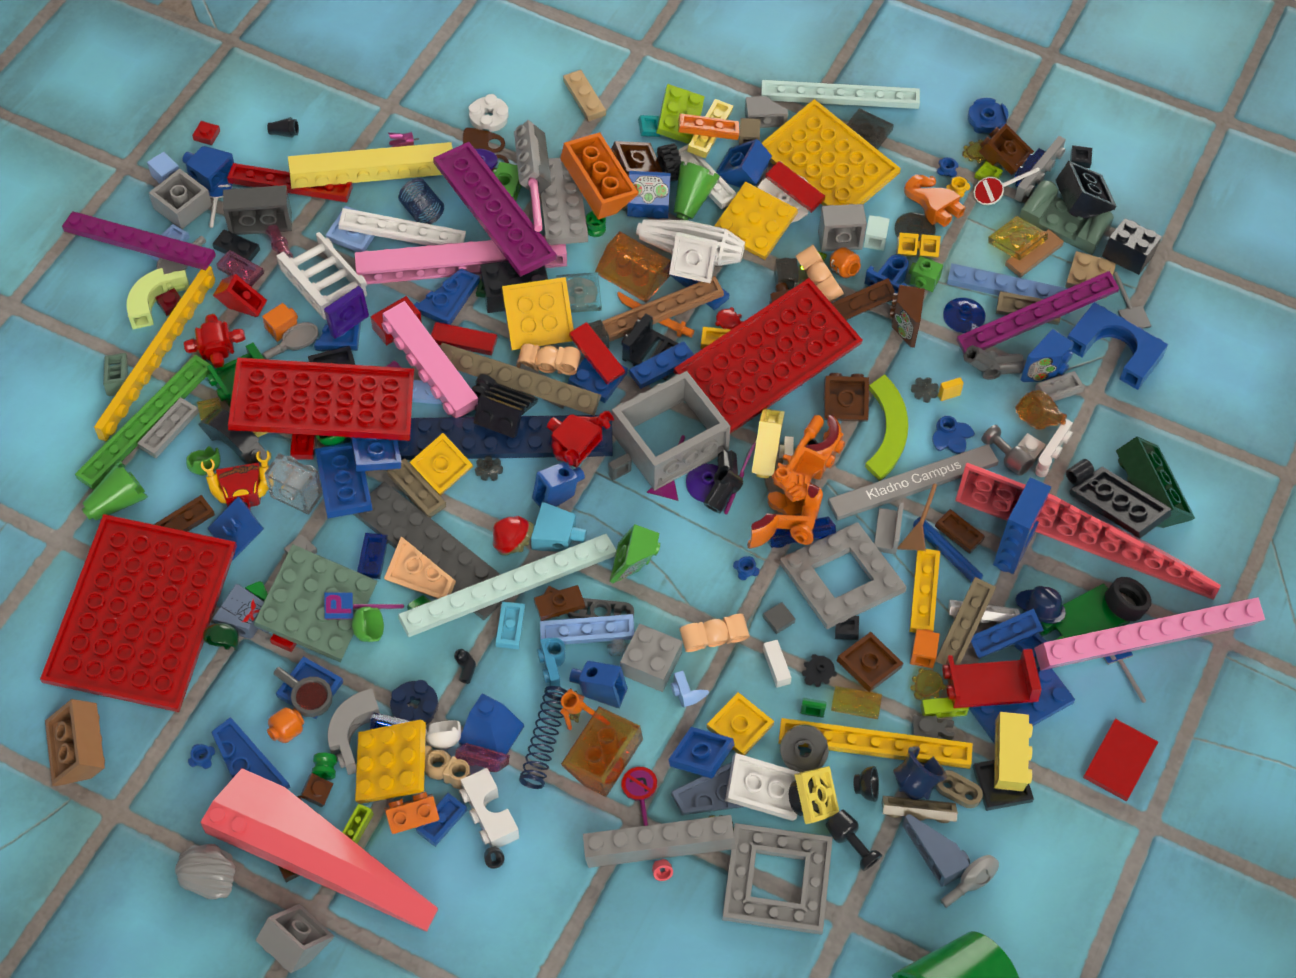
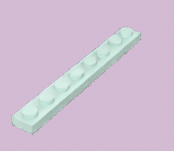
(841, 94)

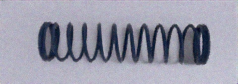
(530, 775)

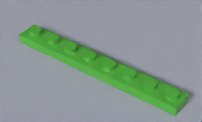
(137, 427)

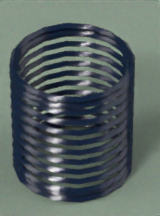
(420, 197)

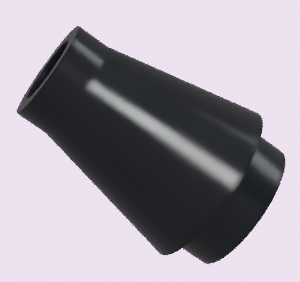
(285, 127)

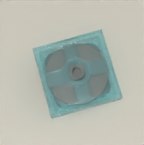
(583, 292)

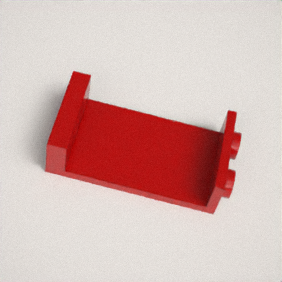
(993, 682)

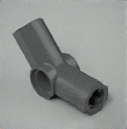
(992, 364)

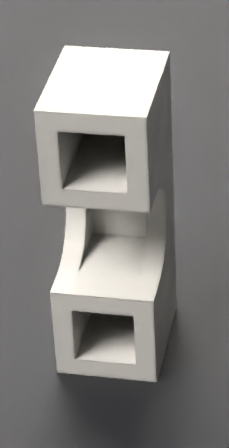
(496, 828)

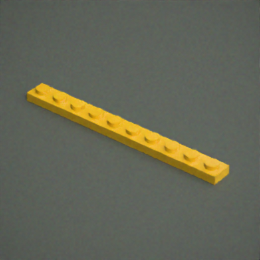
(154, 353)

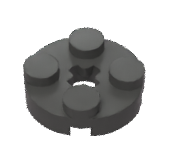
(798, 736)

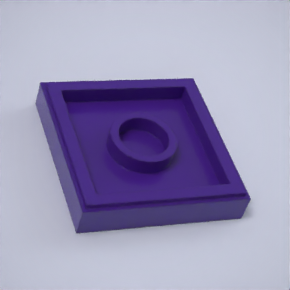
(346, 312)

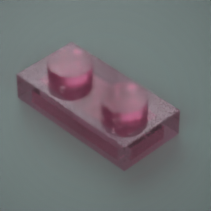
(235, 264)
(482, 757)

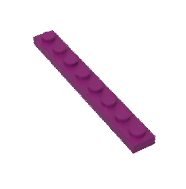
(139, 240)
(1039, 312)

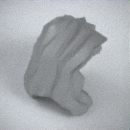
(206, 871)

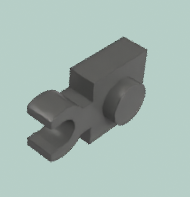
(929, 727)

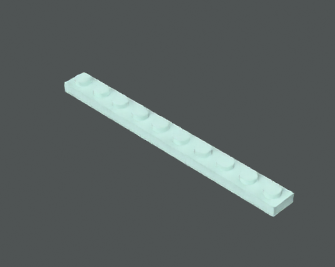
(506, 585)

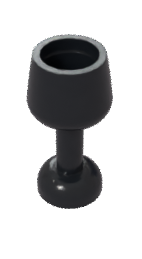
(843, 828)

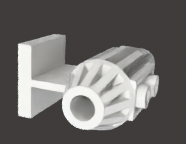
(693, 246)

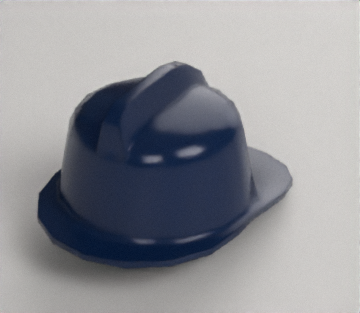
(1045, 602)

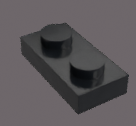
(237, 244)

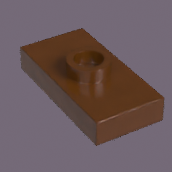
(959, 531)
(559, 602)

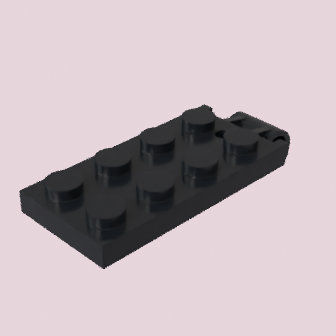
(1116, 498)

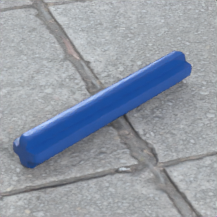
(949, 551)

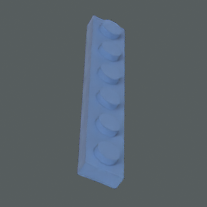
(994, 282)

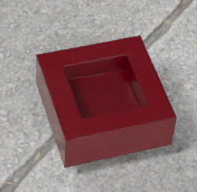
(168, 301)

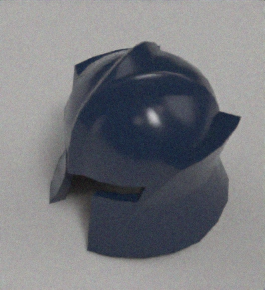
(918, 780)

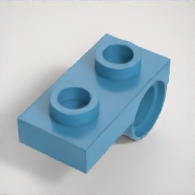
(551, 661)

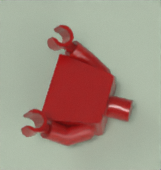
(577, 436)

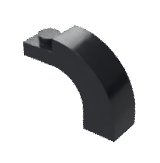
(243, 443)

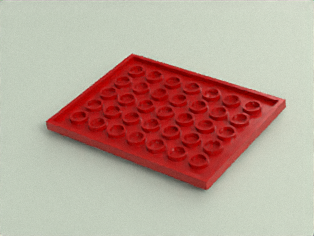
(139, 613)

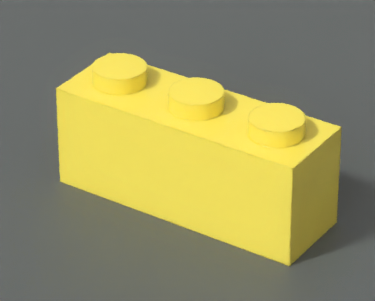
(1012, 751)

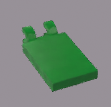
(1085, 615)

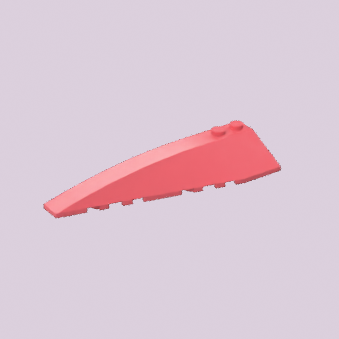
(290, 834)

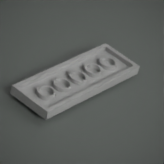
(563, 208)

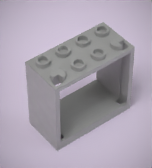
(683, 457)

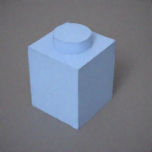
(162, 167)

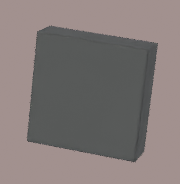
(619, 466)
(779, 618)

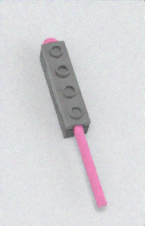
(532, 165)

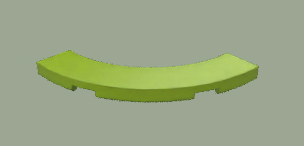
(896, 428)

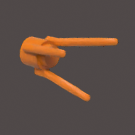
(573, 704)

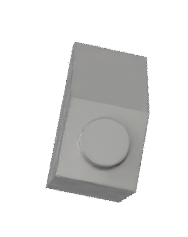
(767, 110)

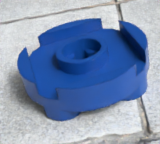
(988, 106)

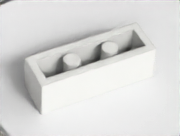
(777, 663)

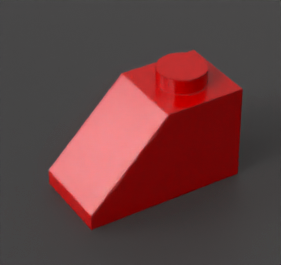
(239, 296)

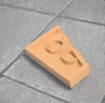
(417, 572)

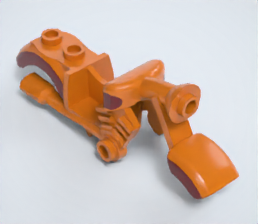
(795, 478)

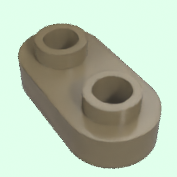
(959, 788)

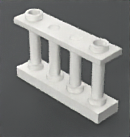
(310, 290)

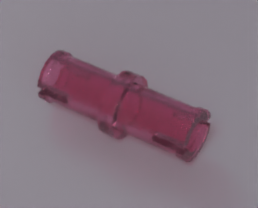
(279, 242)

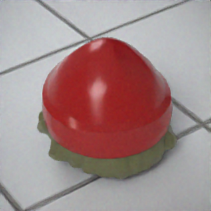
(512, 534)

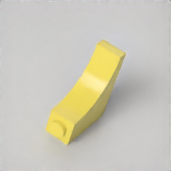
(767, 443)

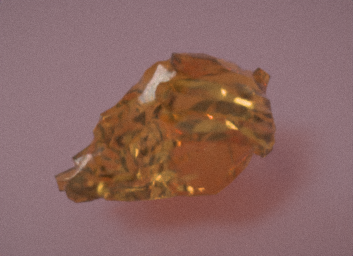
(1039, 410)

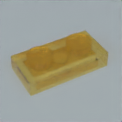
(856, 702)

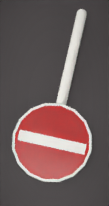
(991, 189)

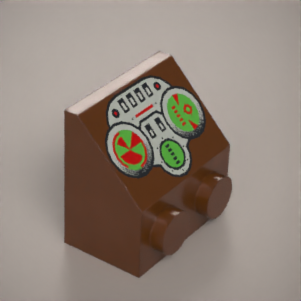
(907, 312)

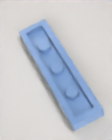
(589, 629)

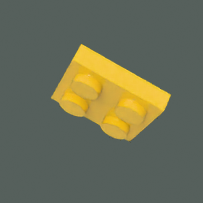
(441, 464)
(742, 722)

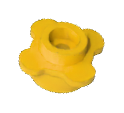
(959, 185)

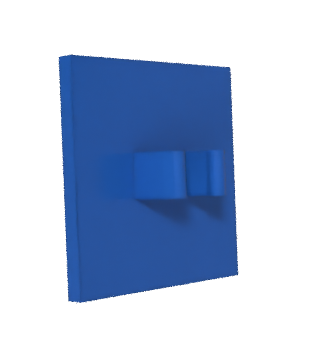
(236, 525)

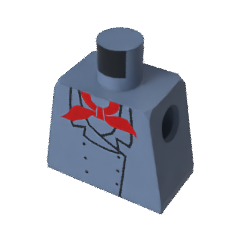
(240, 611)

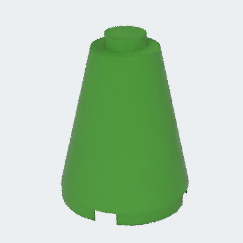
(692, 189)
(114, 493)

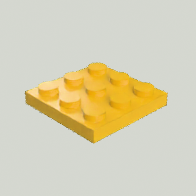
(757, 219)
(538, 313)
(390, 761)

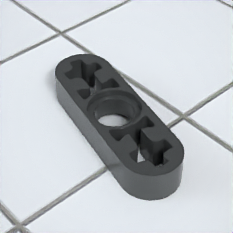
(608, 605)

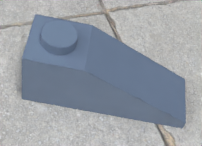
(939, 852)

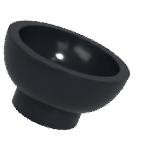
(867, 783)

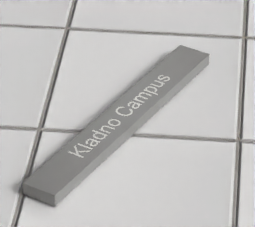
(910, 482)

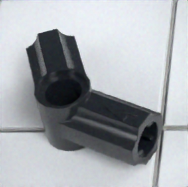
(726, 481)

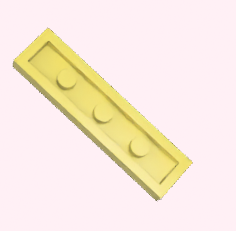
(702, 145)

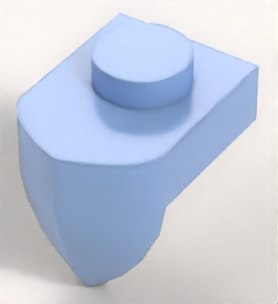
(681, 689)

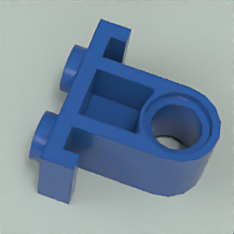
(894, 269)

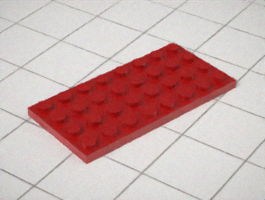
(771, 353)
(322, 399)

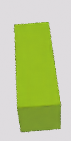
(941, 708)
(358, 823)

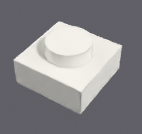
(1032, 445)
(787, 448)

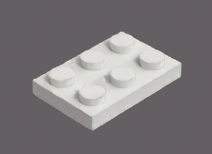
(760, 786)

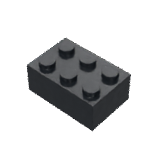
(503, 274)

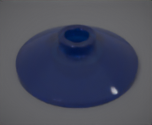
(963, 321)

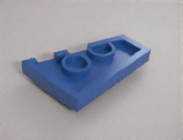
(449, 299)
(349, 338)

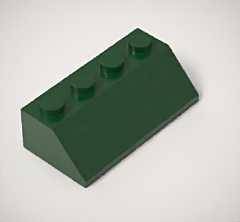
(1152, 475)

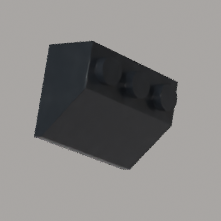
(1084, 191)

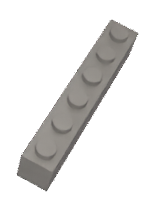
(659, 841)

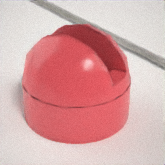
(665, 875)

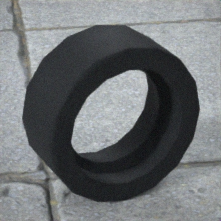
(1123, 608)

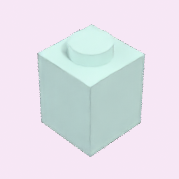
(876, 232)

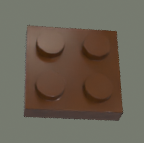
(869, 662)

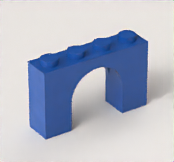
(1102, 323)
(1021, 525)

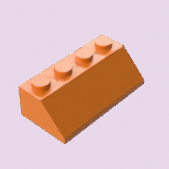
(598, 174)

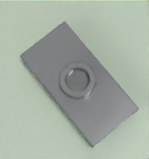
(1061, 386)

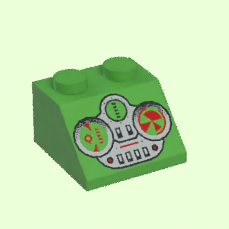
(634, 552)

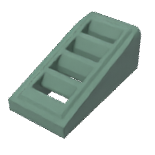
(116, 374)

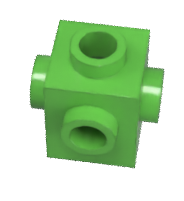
(925, 273)

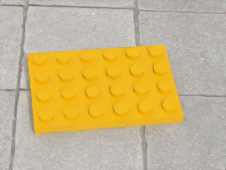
(830, 156)

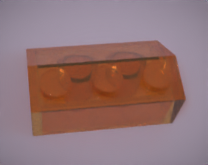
(633, 267)
(603, 750)

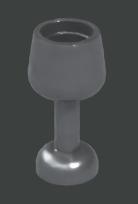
(1016, 458)

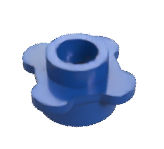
(947, 167)
(746, 562)
(201, 749)

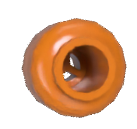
(845, 262)
(285, 725)

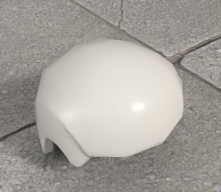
(443, 734)

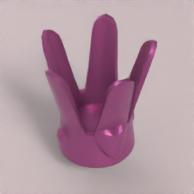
(402, 139)

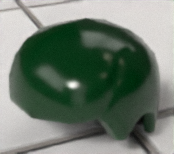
(221, 635)

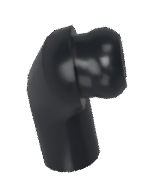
(467, 664)

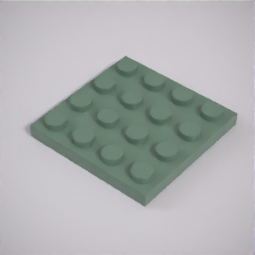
(297, 602)

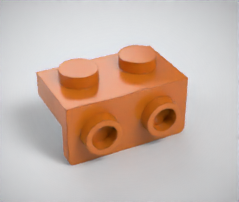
(412, 813)

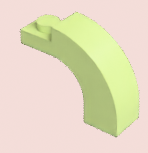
(143, 294)

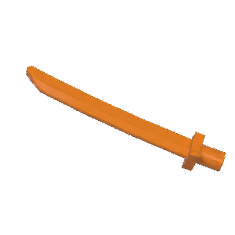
(680, 328)

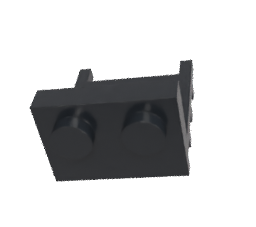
(641, 340)
(502, 409)

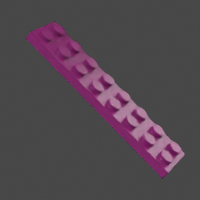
(494, 209)

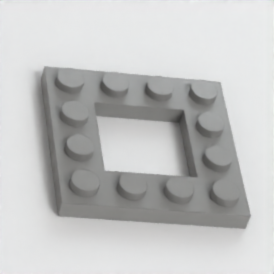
(883, 585)
(801, 917)

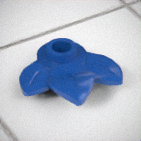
(952, 438)

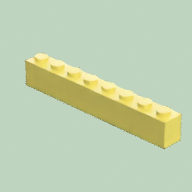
(365, 165)

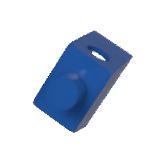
(208, 166)
(556, 484)
(601, 682)

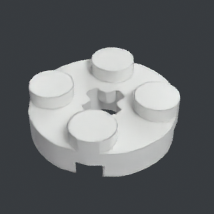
(487, 104)

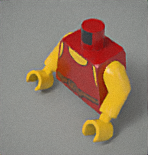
(239, 481)

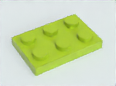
(677, 102)

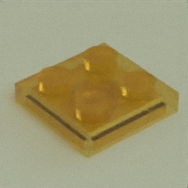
(1018, 238)

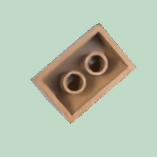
(74, 743)

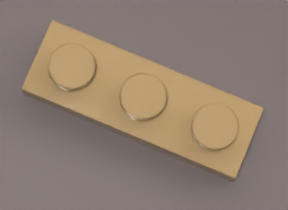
(584, 95)

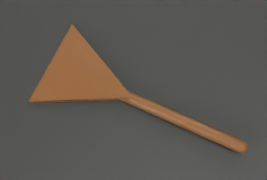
(915, 538)

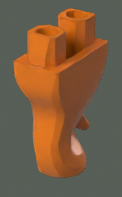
(936, 202)

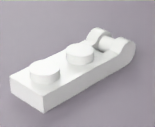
(1053, 448)

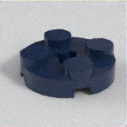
(417, 691)

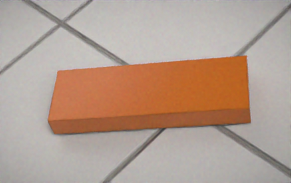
(708, 126)

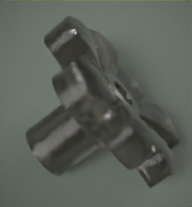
(925, 389)
(488, 468)

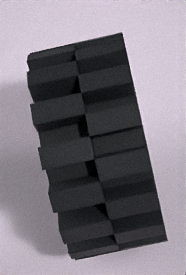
(669, 160)

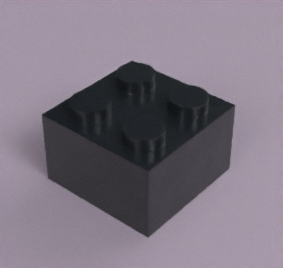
(1131, 246)

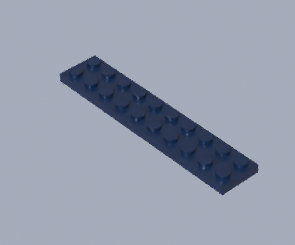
(476, 441)

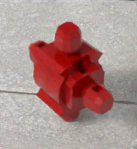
(214, 340)

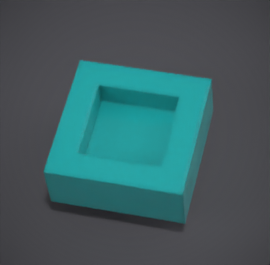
(648, 125)

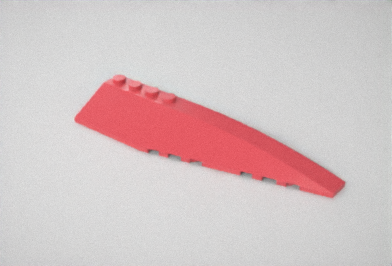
(1072, 526)

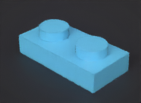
(510, 625)

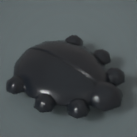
(818, 670)

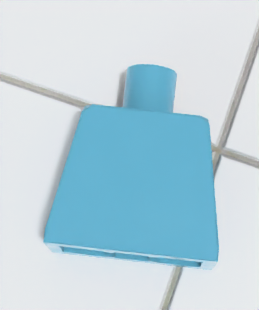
(555, 529)

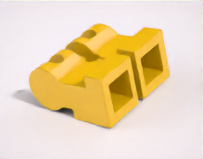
(909, 245)

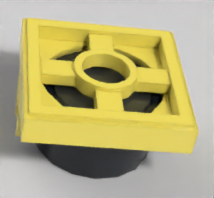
(813, 795)

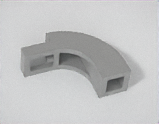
(345, 721)

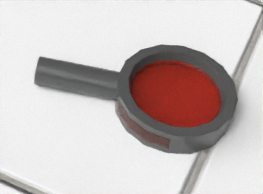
(309, 695)

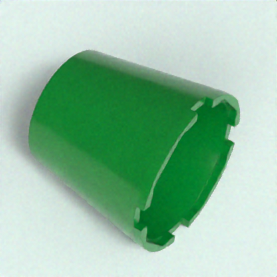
(965, 957)

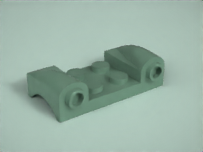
(1050, 212)

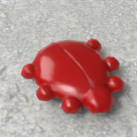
(728, 318)

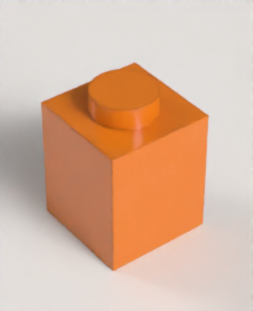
(279, 320)
(924, 648)

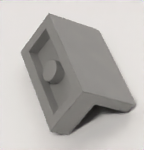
(888, 529)

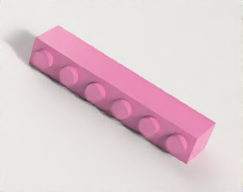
(429, 360)

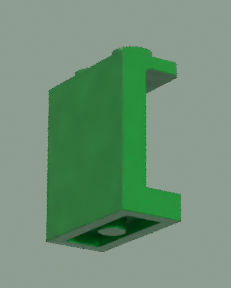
(224, 376)

